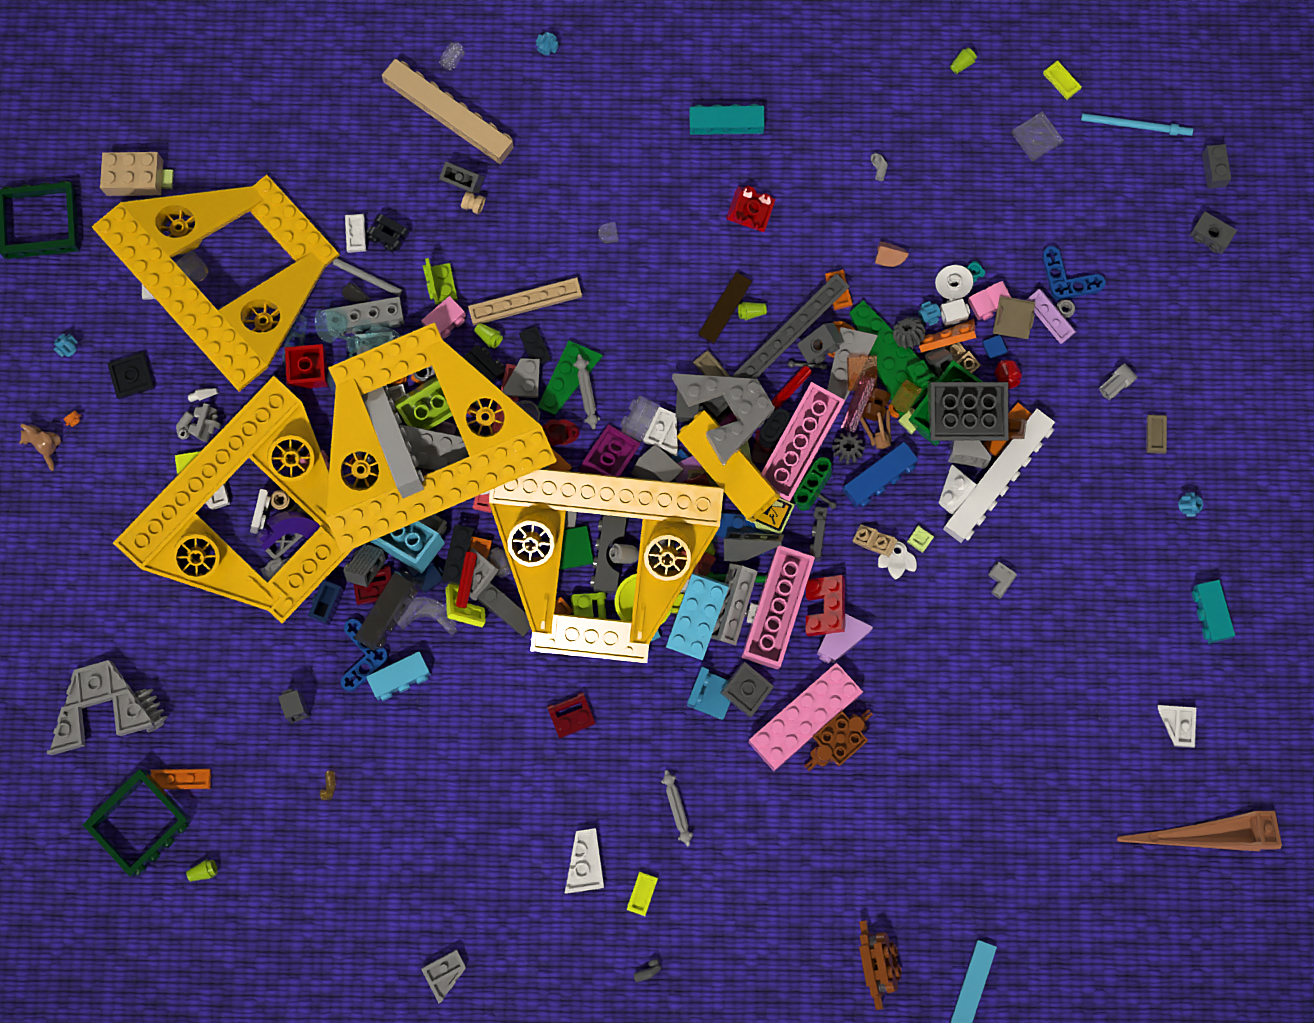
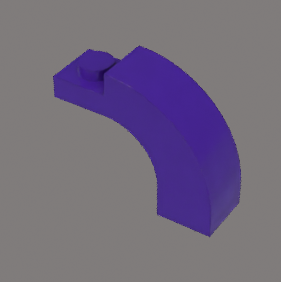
(284, 524)

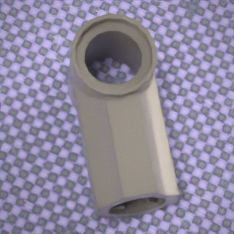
(1121, 379)

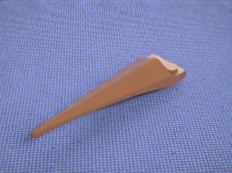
(1241, 832)

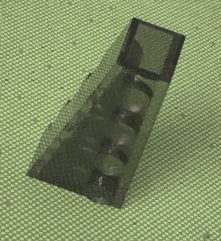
(388, 610)

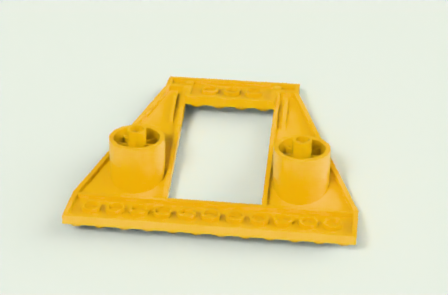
(241, 354)
(494, 459)
(668, 512)
(172, 517)

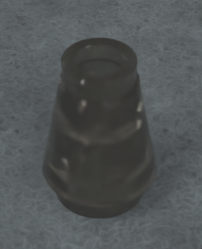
(354, 294)

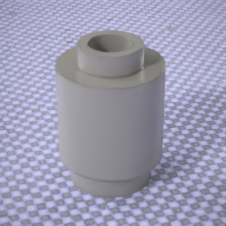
(623, 553)

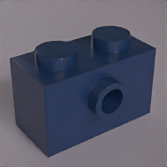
(325, 602)

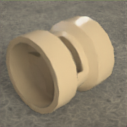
(472, 202)

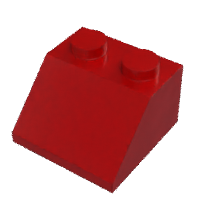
(306, 366)

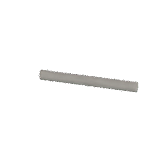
(370, 278)

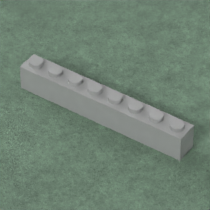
(393, 441)

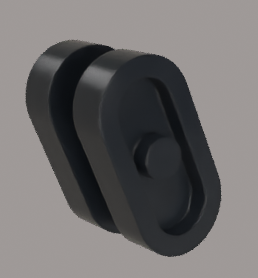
(390, 242)
(774, 428)

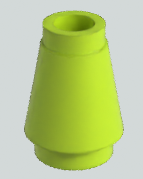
(963, 60)
(751, 310)
(489, 335)
(202, 871)

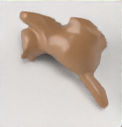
(43, 441)

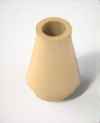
(276, 496)

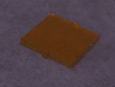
(861, 366)

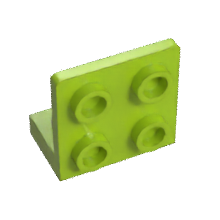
(441, 282)

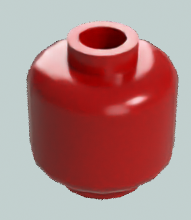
(1008, 372)

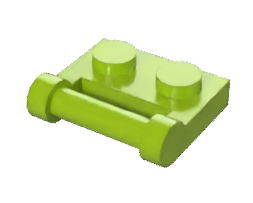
(583, 604)

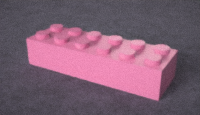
(802, 440)
(777, 607)
(805, 717)

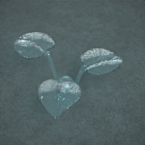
(332, 324)

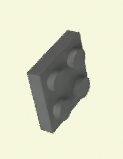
(746, 689)

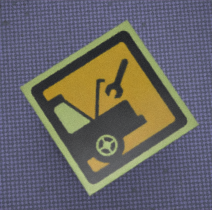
(774, 517)

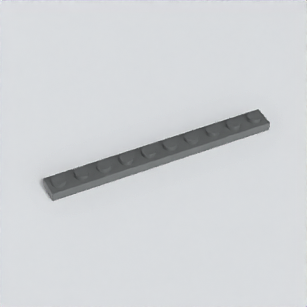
(785, 337)

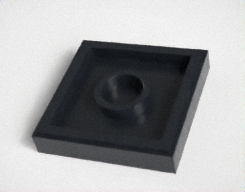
(130, 375)

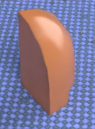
(890, 254)

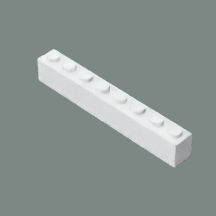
(998, 476)

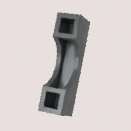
(612, 530)

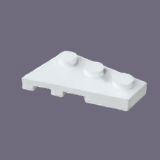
(585, 864)

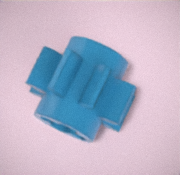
(547, 43)
(929, 313)
(65, 345)
(1190, 504)

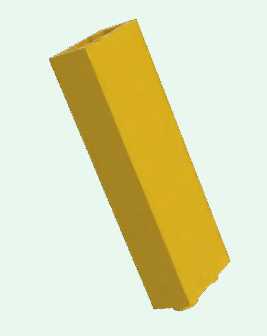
(739, 476)

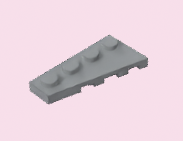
(854, 345)

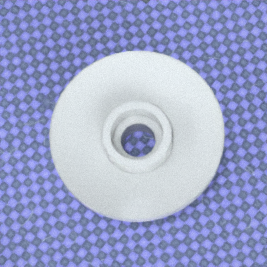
(954, 275)

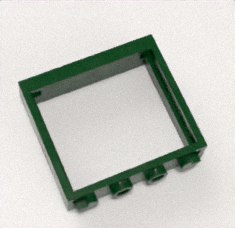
(46, 247)
(115, 800)

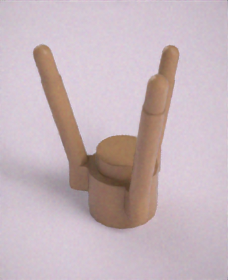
(883, 438)

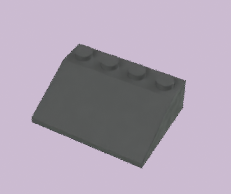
(968, 411)

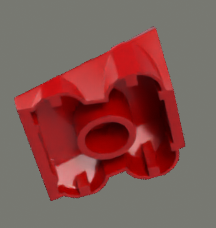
(750, 208)

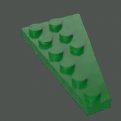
(890, 357)

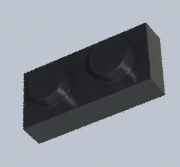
(534, 345)

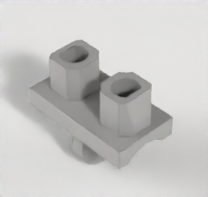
(206, 422)

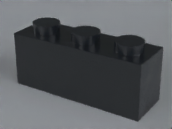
(459, 545)

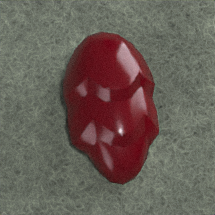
(560, 432)

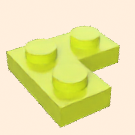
(471, 614)

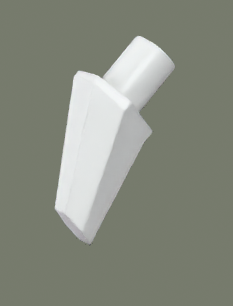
(202, 394)

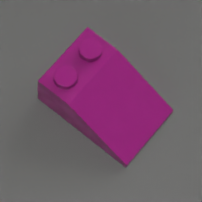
(610, 453)

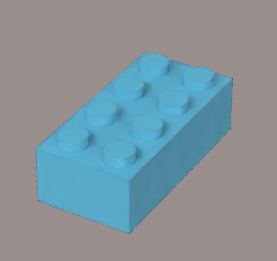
(412, 544)
(697, 616)

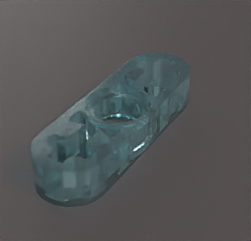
(302, 329)

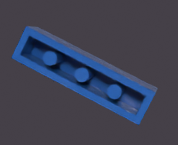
(880, 475)

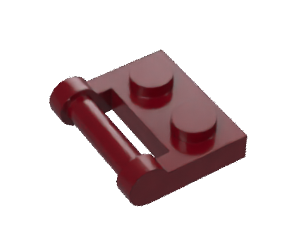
(370, 594)
(573, 721)

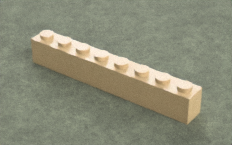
(448, 111)

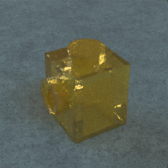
(906, 396)

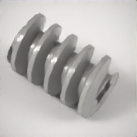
(151, 708)

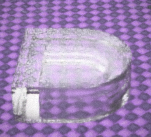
(608, 233)

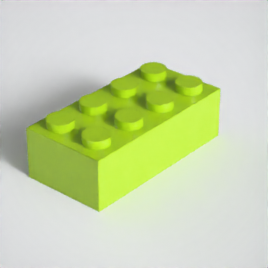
(424, 406)

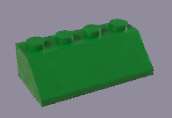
(920, 416)

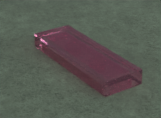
(858, 403)

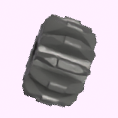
(909, 333)
(854, 444)

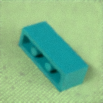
(1213, 612)

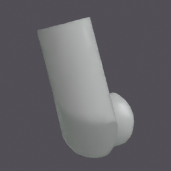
(881, 166)
(183, 425)

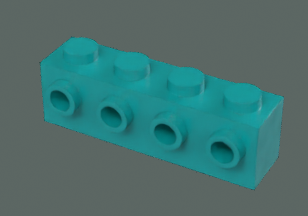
(726, 119)

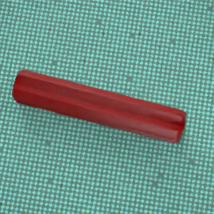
(791, 387)
(466, 579)

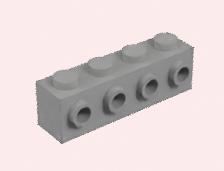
(371, 314)

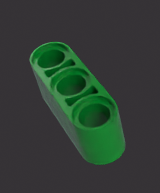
(816, 475)

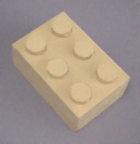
(131, 173)

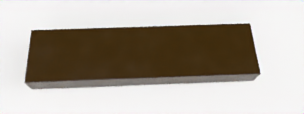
(725, 308)

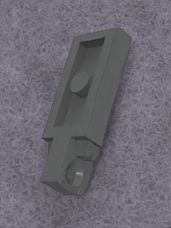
(818, 532)

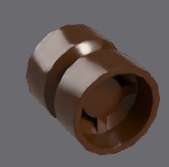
(876, 403)

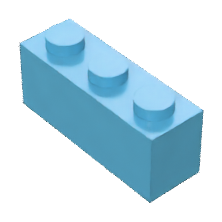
(398, 676)

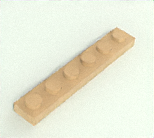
(525, 301)

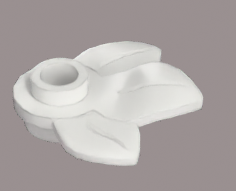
(898, 562)

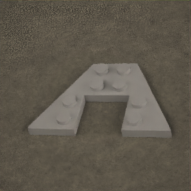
(744, 398)
(91, 687)

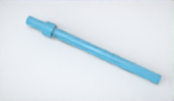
(1172, 129)

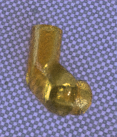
(330, 786)

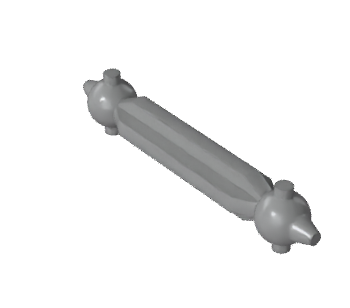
(586, 391)
(677, 808)

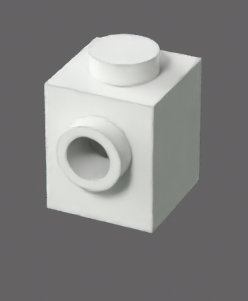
(954, 312)

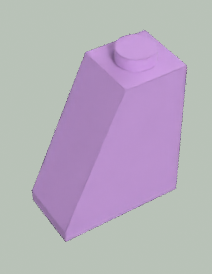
(838, 644)

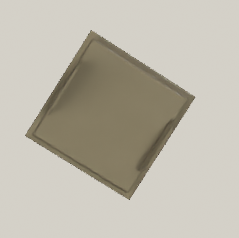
(1014, 317)

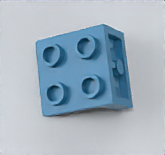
(707, 696)

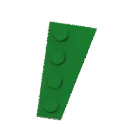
(565, 377)

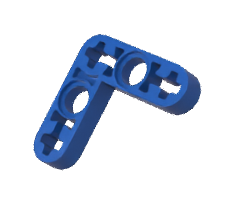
(1062, 281)
(368, 659)

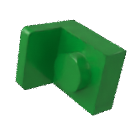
(920, 374)

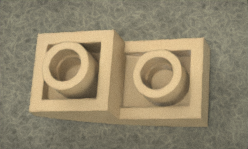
(963, 357)
(875, 541)

